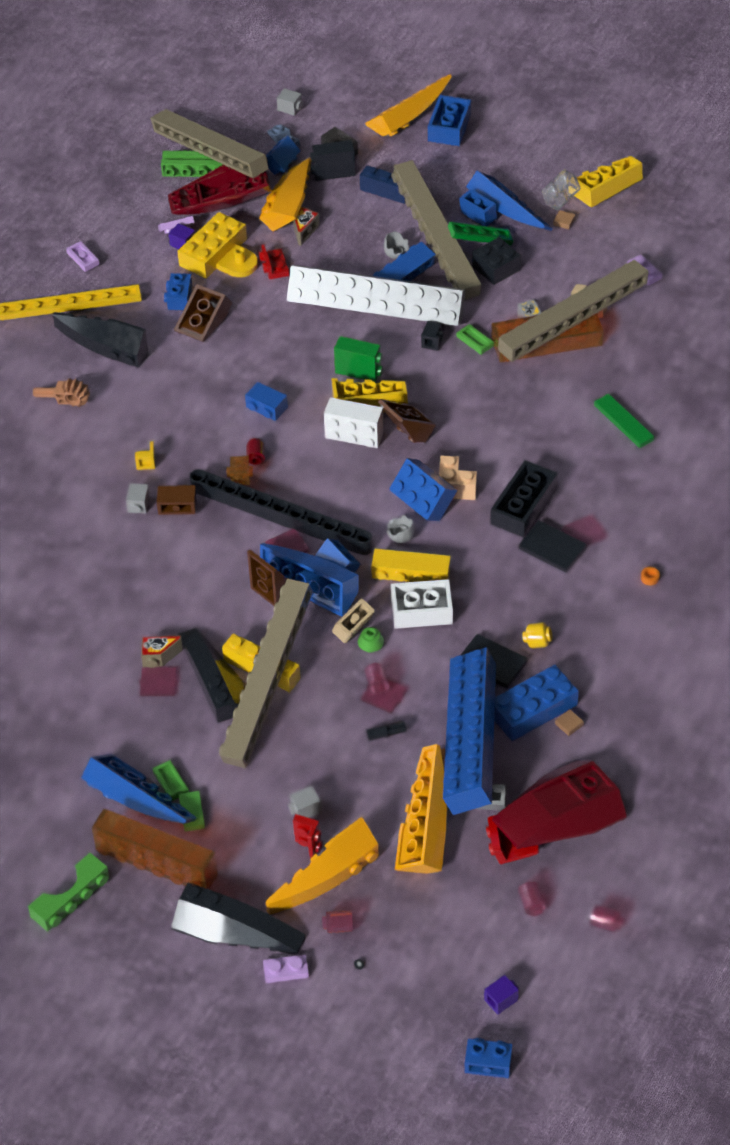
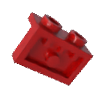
(274, 263)
(308, 833)

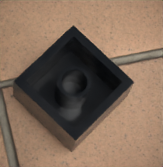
(496, 260)

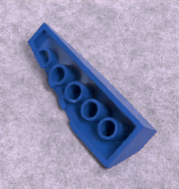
(506, 201)
(331, 584)
(130, 788)

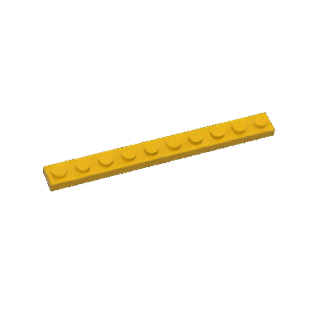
(70, 302)

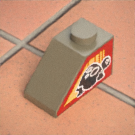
(305, 224)
(159, 650)

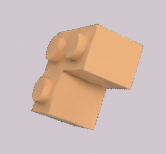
(461, 480)

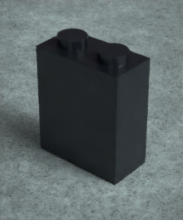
(333, 160)

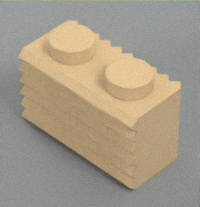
(353, 621)

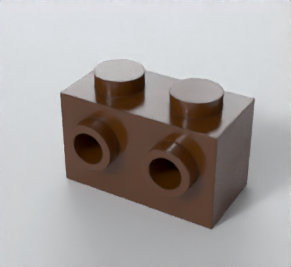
(176, 500)

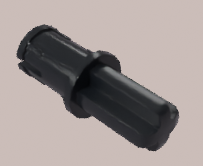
(386, 730)

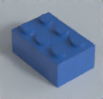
(449, 120)
(423, 489)

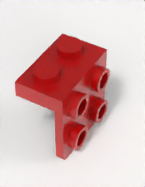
(503, 847)

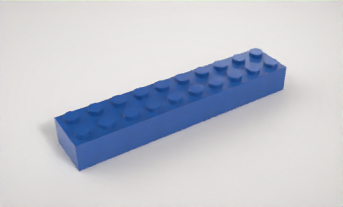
(470, 732)

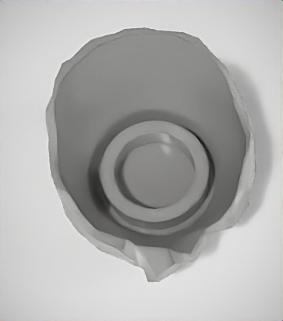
(395, 245)
(401, 529)

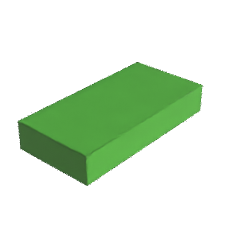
(475, 339)
(170, 779)
(192, 802)

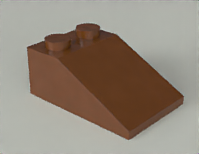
(203, 313)
(408, 420)
(264, 578)

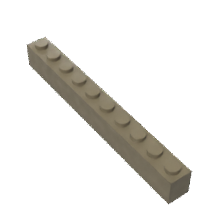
(209, 143)
(435, 228)
(573, 310)
(266, 673)

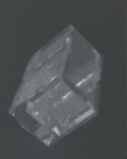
(554, 191)

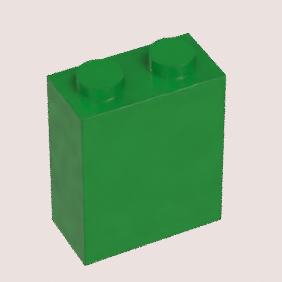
(358, 359)

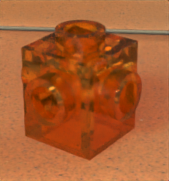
(242, 473)

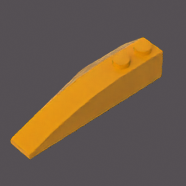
(407, 110)
(286, 197)
(424, 831)
(343, 858)

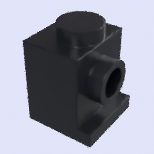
(431, 336)

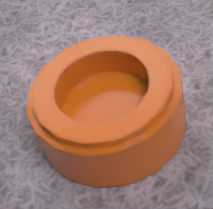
(650, 576)

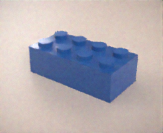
(534, 702)

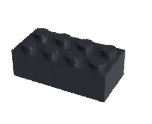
(524, 498)

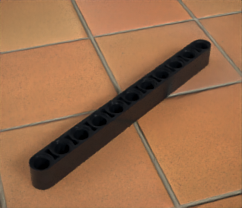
(281, 511)

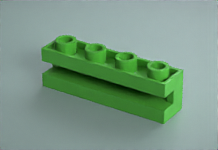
(186, 164)

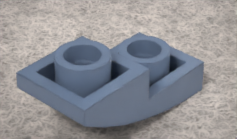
(279, 132)

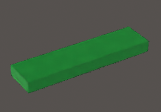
(478, 233)
(624, 420)

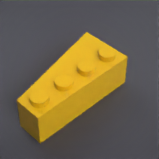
(608, 180)
(369, 391)

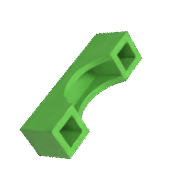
(50, 909)

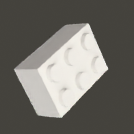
(353, 422)
(421, 603)

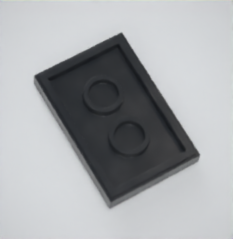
(552, 546)
(507, 661)

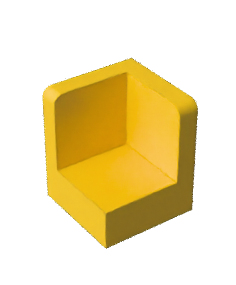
(145, 459)

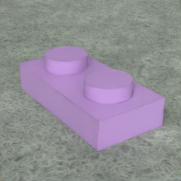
(166, 227)
(82, 256)
(653, 273)
(285, 968)

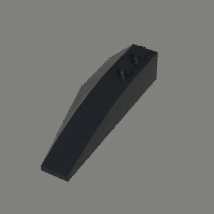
(107, 338)
(215, 676)
(226, 920)

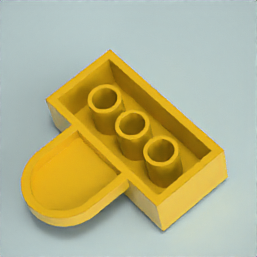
(218, 247)

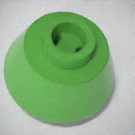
(370, 640)

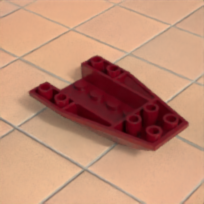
(217, 191)
(562, 806)

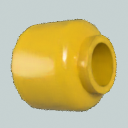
(537, 635)

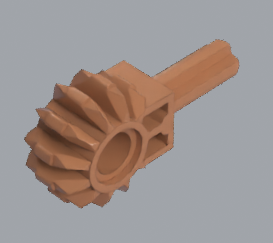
(66, 392)

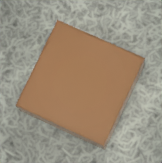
(564, 219)
(569, 722)

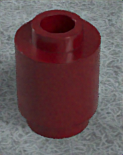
(256, 451)

